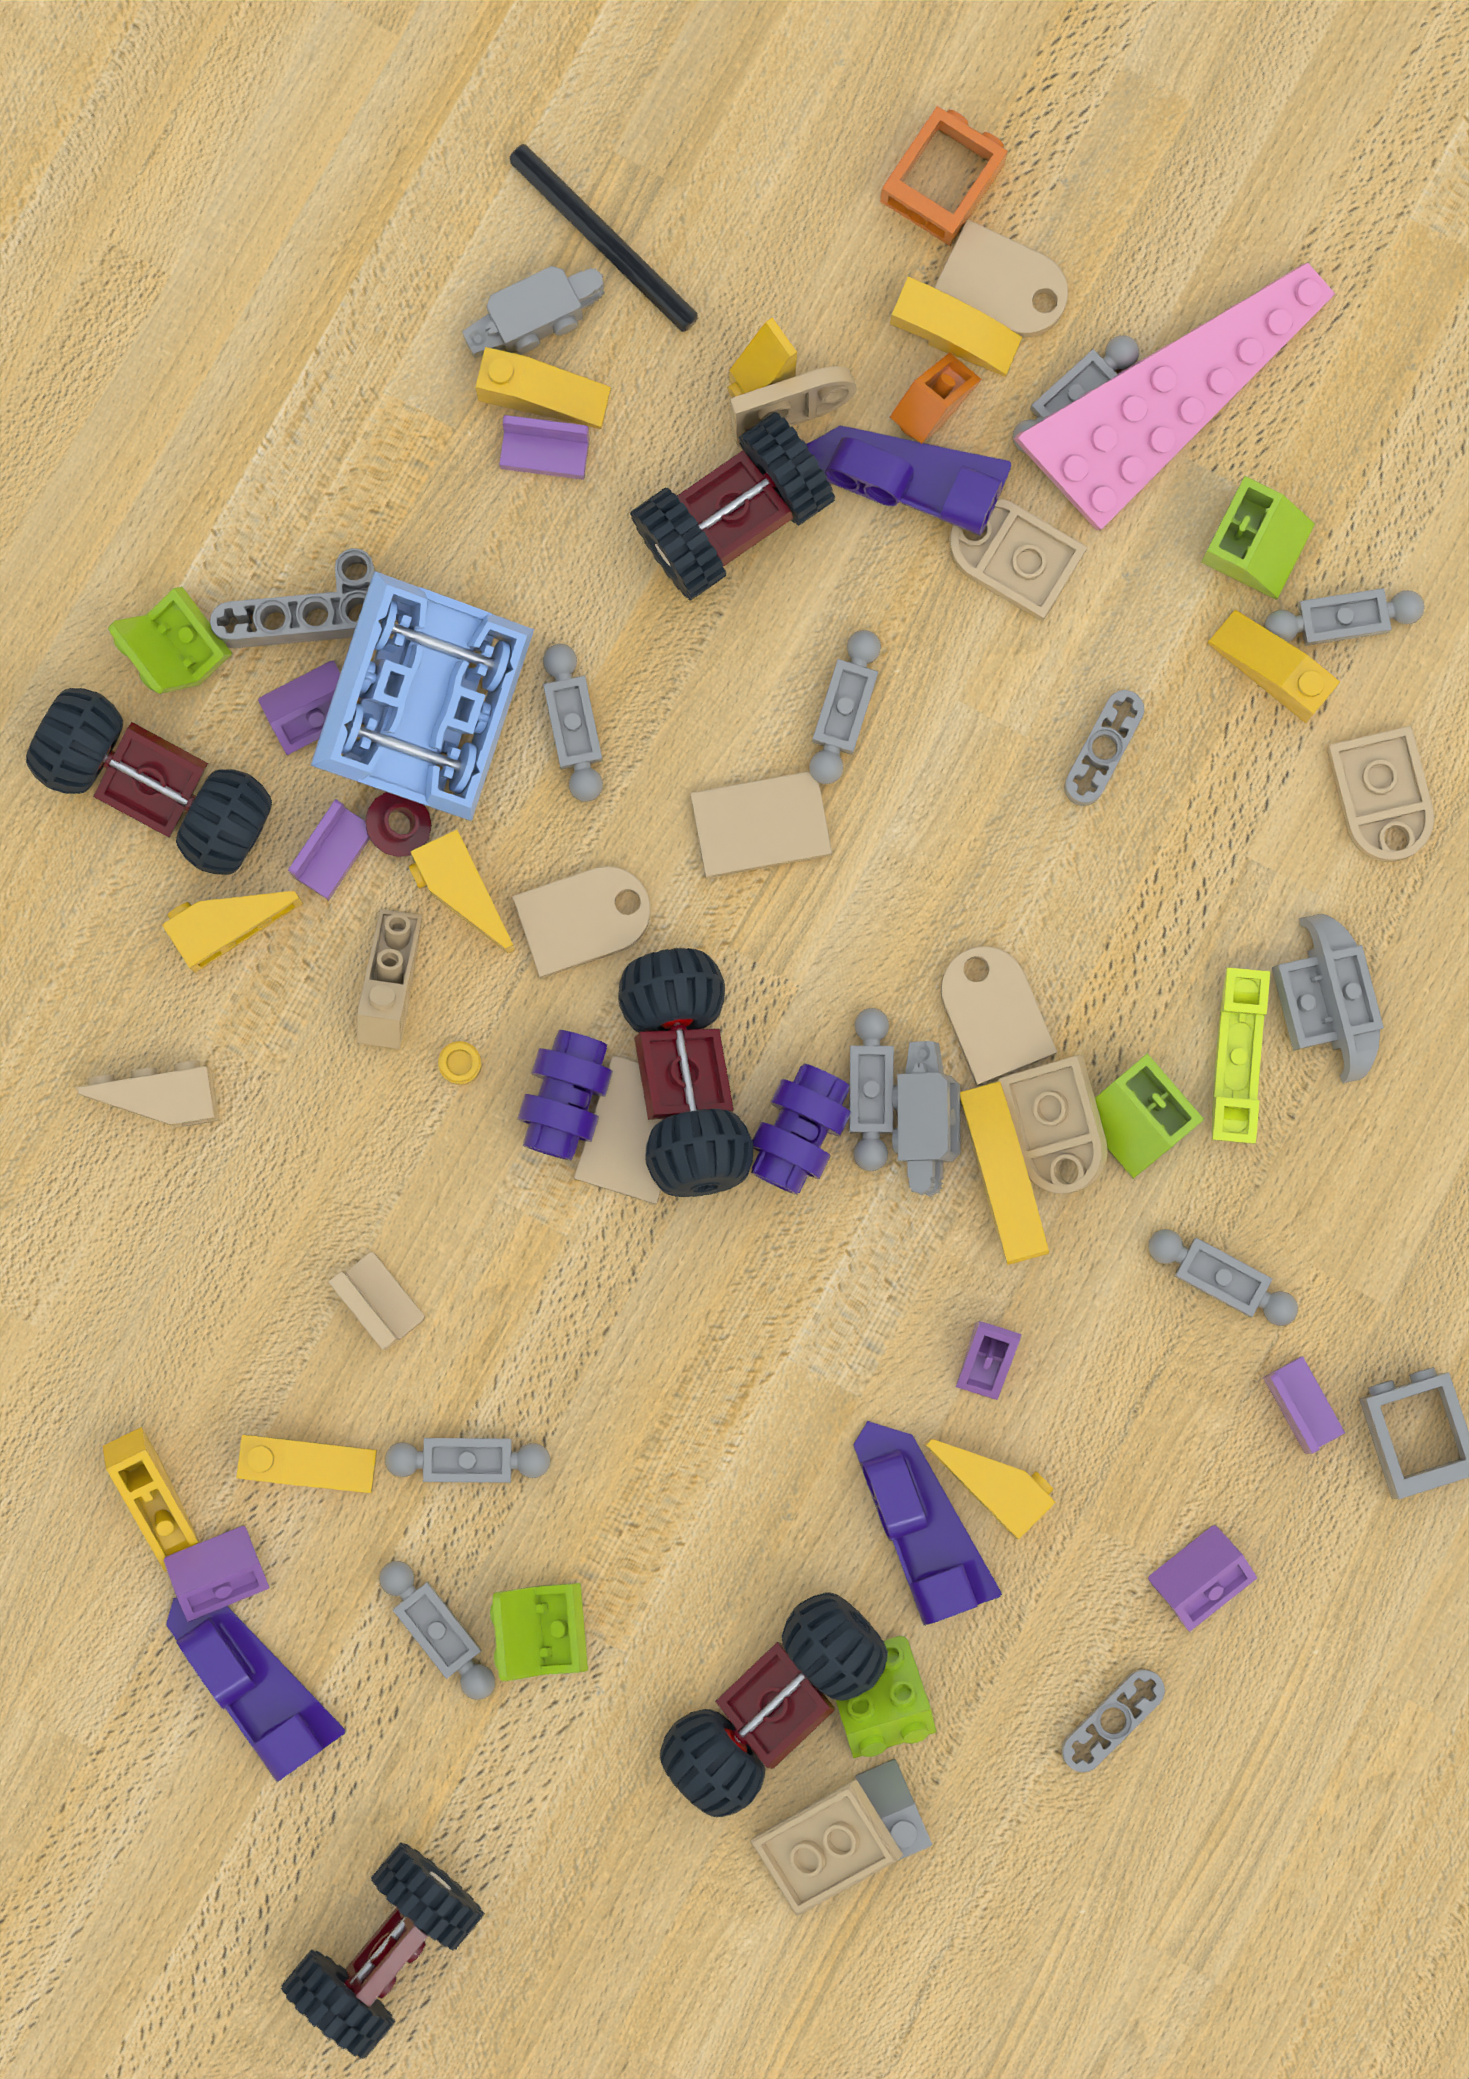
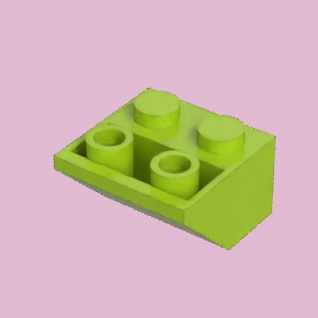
(1259, 538)
(1144, 1115)

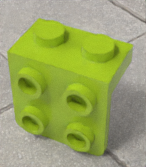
(171, 644)
(539, 1631)
(890, 1711)

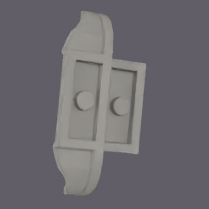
(1331, 997)

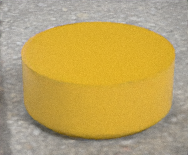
(459, 1063)

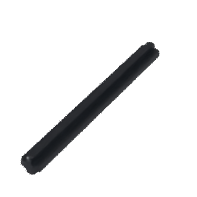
(603, 238)

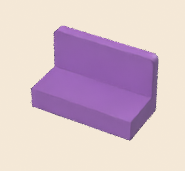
(544, 447)
(301, 706)
(330, 850)
(1304, 1405)
(216, 1573)
(1202, 1577)

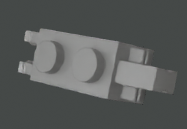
(534, 310)
(926, 1117)

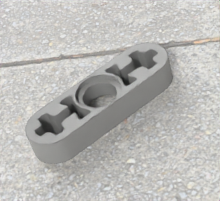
(1108, 715)
(1082, 1736)

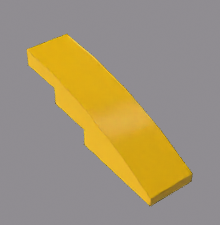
(1003, 1173)

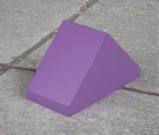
(988, 1359)

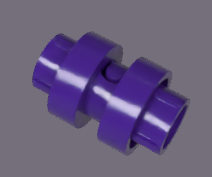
(560, 1110)
(793, 1145)

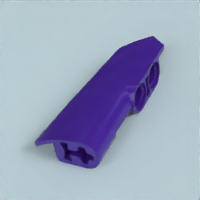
(923, 476)
(920, 1520)
(255, 1688)

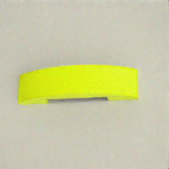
(1239, 1055)

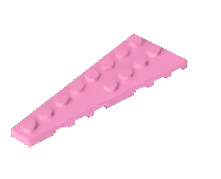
(1135, 423)

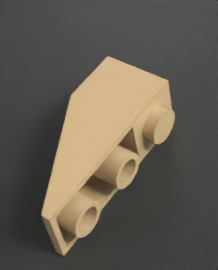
(388, 979)
(171, 1098)

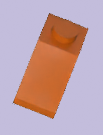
(934, 398)

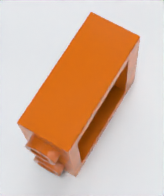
(921, 209)

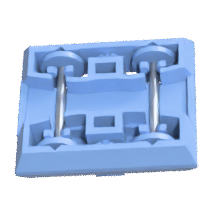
(422, 696)

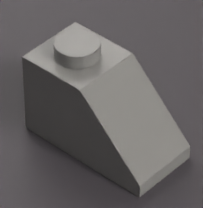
(895, 1806)

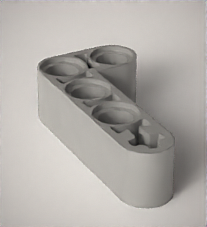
(296, 609)

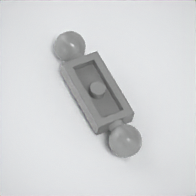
(1084, 376)
(1346, 616)
(845, 707)
(572, 722)
(871, 1089)
(1223, 1277)
(467, 1460)
(437, 1630)

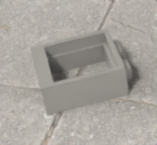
(1430, 1478)

